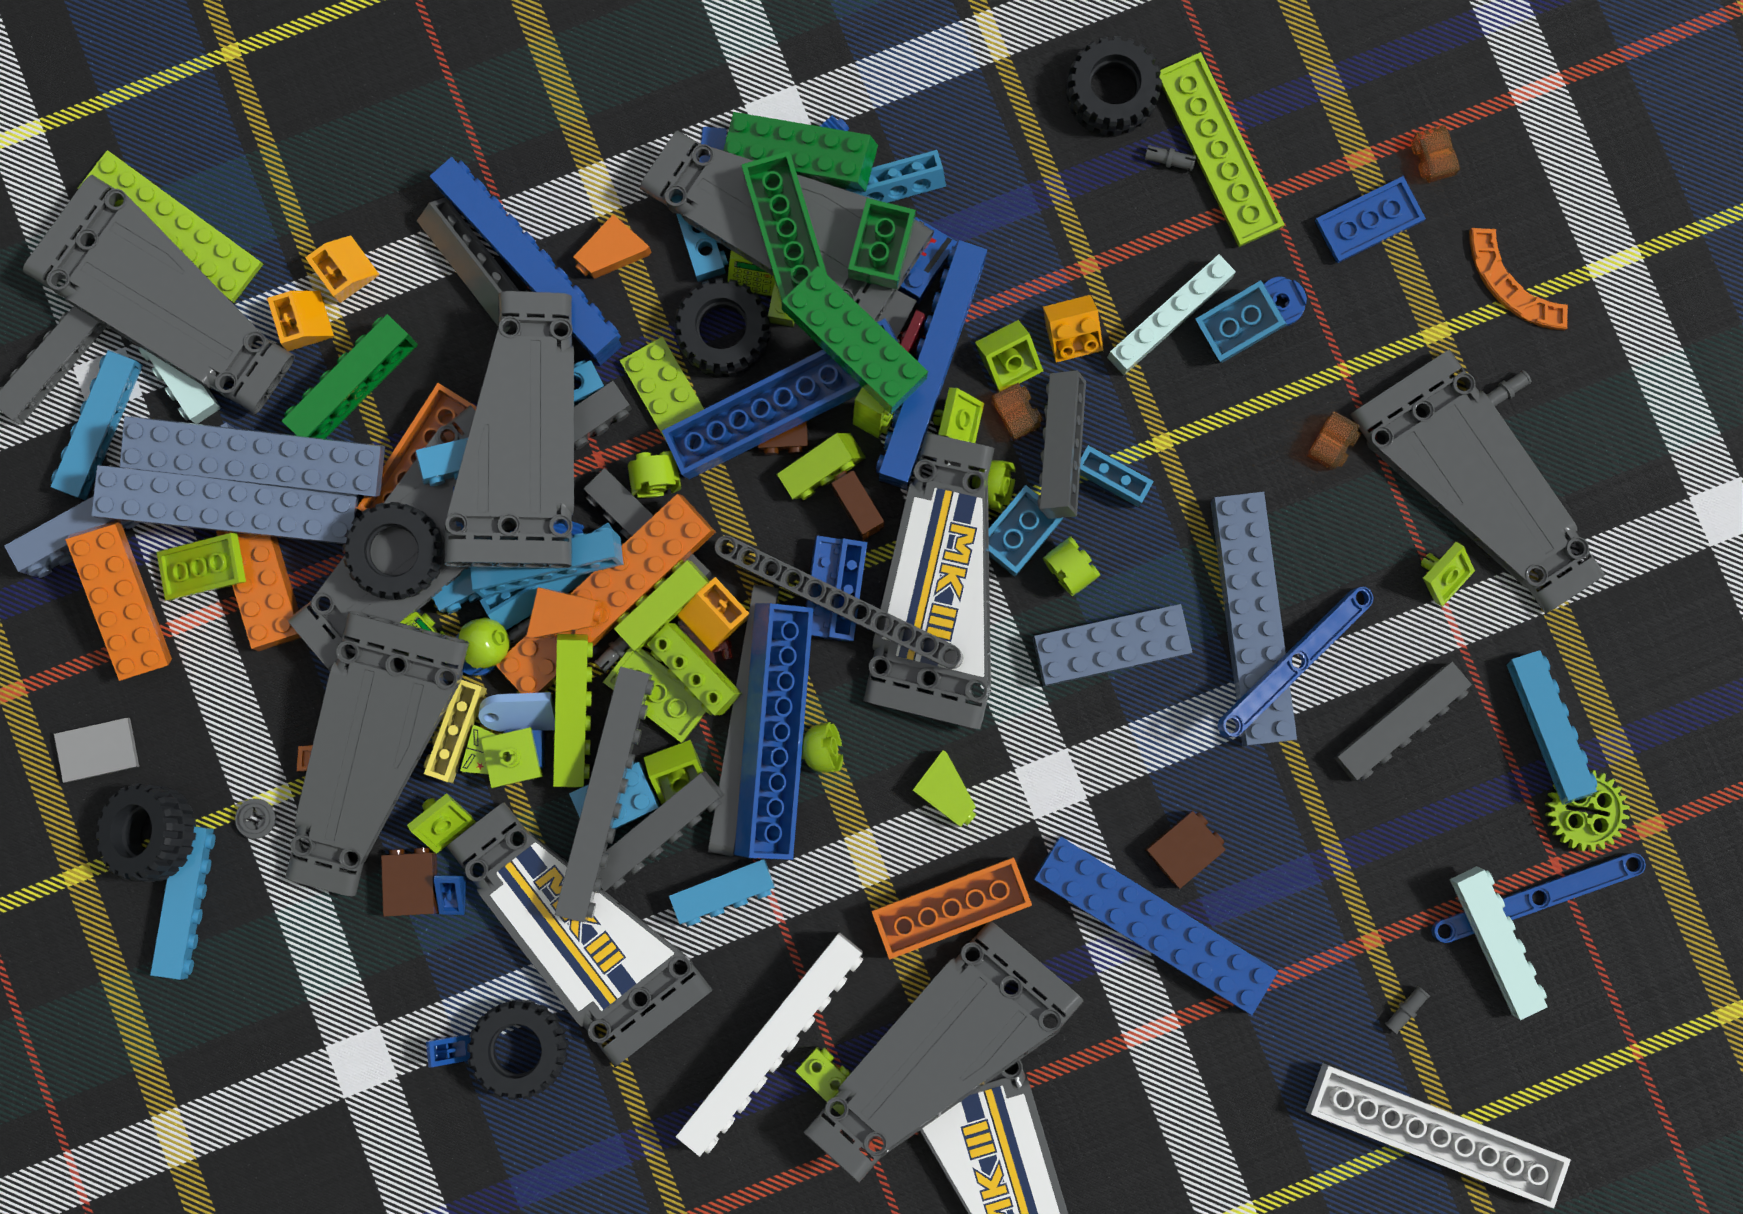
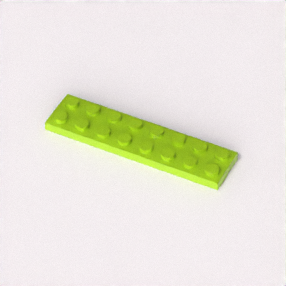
(1220, 150)
(212, 252)

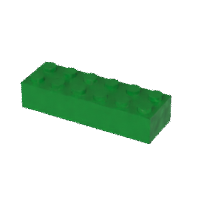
(817, 152)
(782, 220)
(854, 340)
(350, 380)

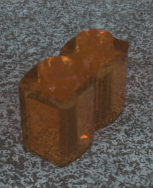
(1435, 153)
(1016, 411)
(1334, 440)

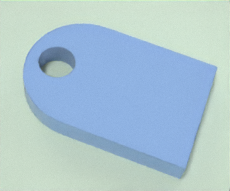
(518, 711)

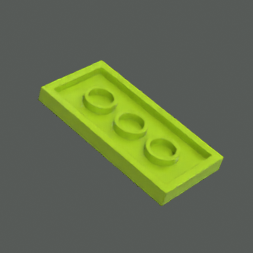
(661, 384)
(201, 566)
(669, 703)

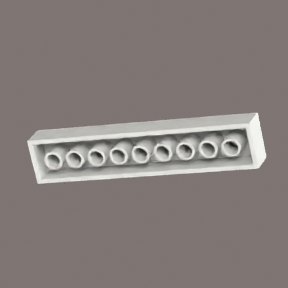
(767, 1047)
(1438, 1135)

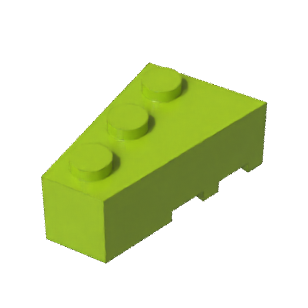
(821, 465)

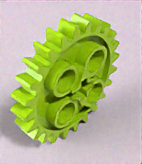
(1584, 831)

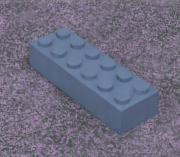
(1112, 645)

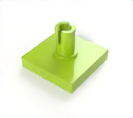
(960, 416)
(1447, 573)
(511, 757)
(440, 822)

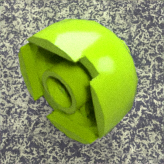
(999, 484)
(486, 641)
(821, 748)

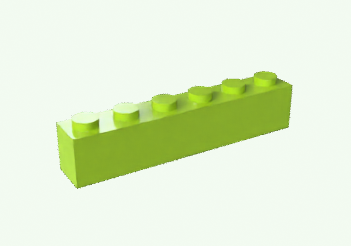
(570, 710)

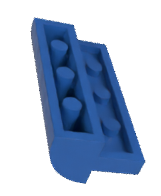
(842, 566)

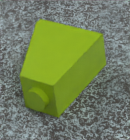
(946, 792)

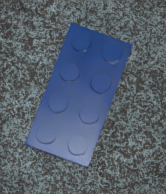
(1370, 219)

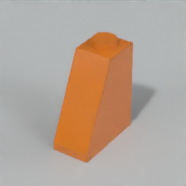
(610, 249)
(562, 612)

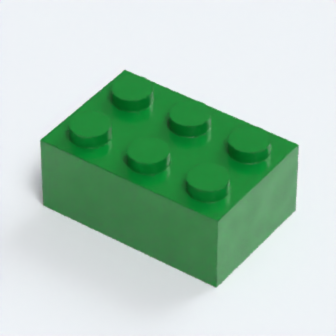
(881, 243)

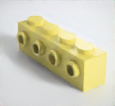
(454, 732)

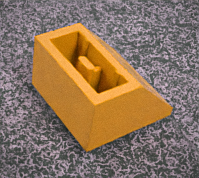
(342, 267)
(300, 318)
(1073, 328)
(713, 614)

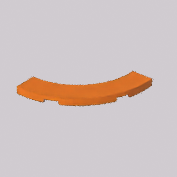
(1507, 289)

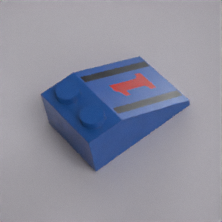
(928, 265)

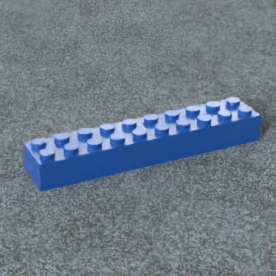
(522, 255)
(935, 356)
(761, 412)
(773, 731)
(1155, 925)

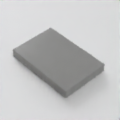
(96, 750)

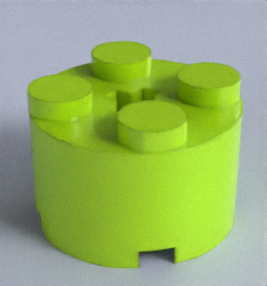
(653, 474)
(1071, 566)

